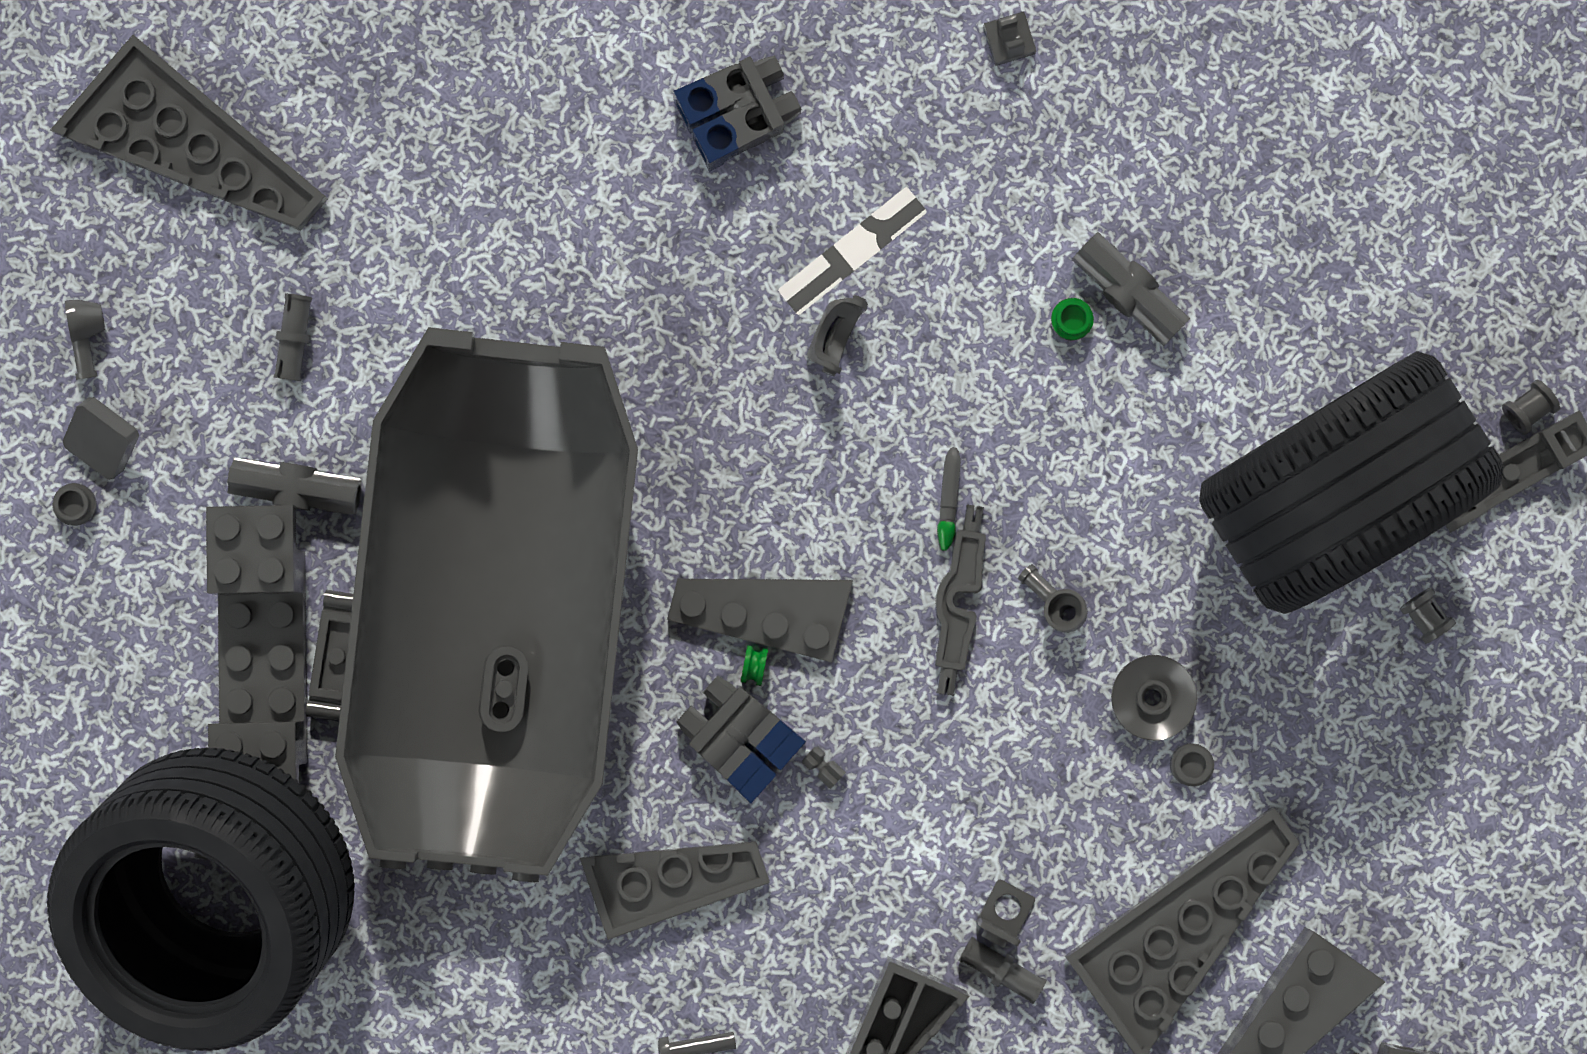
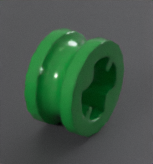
(754, 665)

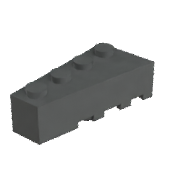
(1302, 999)

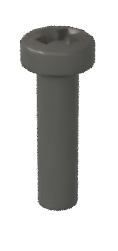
(699, 1045)

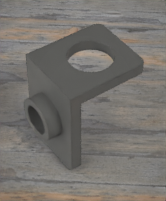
(998, 929)

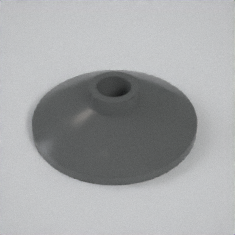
(1176, 700)

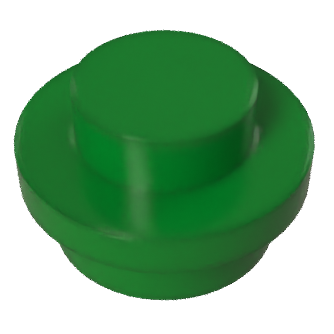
(1072, 319)

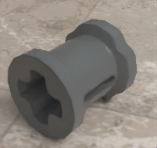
(1531, 407)
(1428, 615)

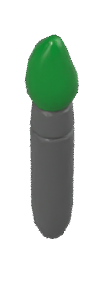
(946, 527)

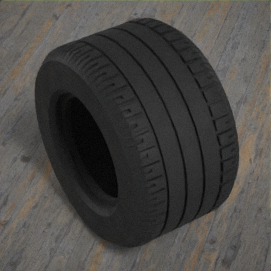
(1352, 484)
(155, 962)

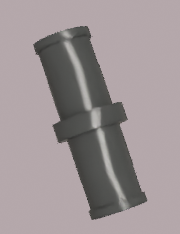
(292, 337)
(1002, 970)

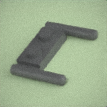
(330, 657)

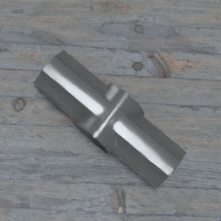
(1130, 288)
(294, 486)

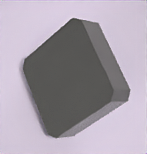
(100, 438)

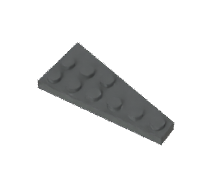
(166, 125)
(1168, 941)

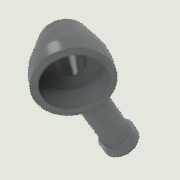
(84, 321)
(1056, 601)

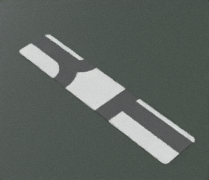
(852, 250)

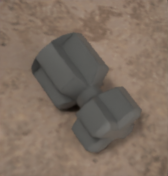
(828, 772)

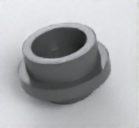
(74, 504)

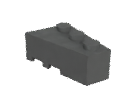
(904, 1011)

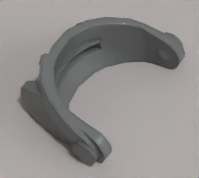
(847, 312)

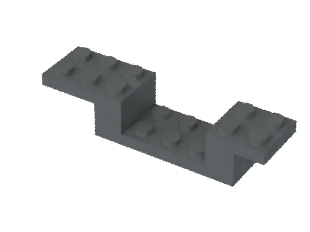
(259, 633)

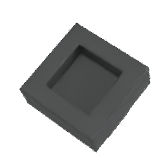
(1009, 38)

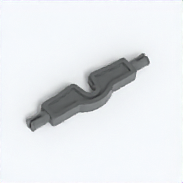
(955, 622)

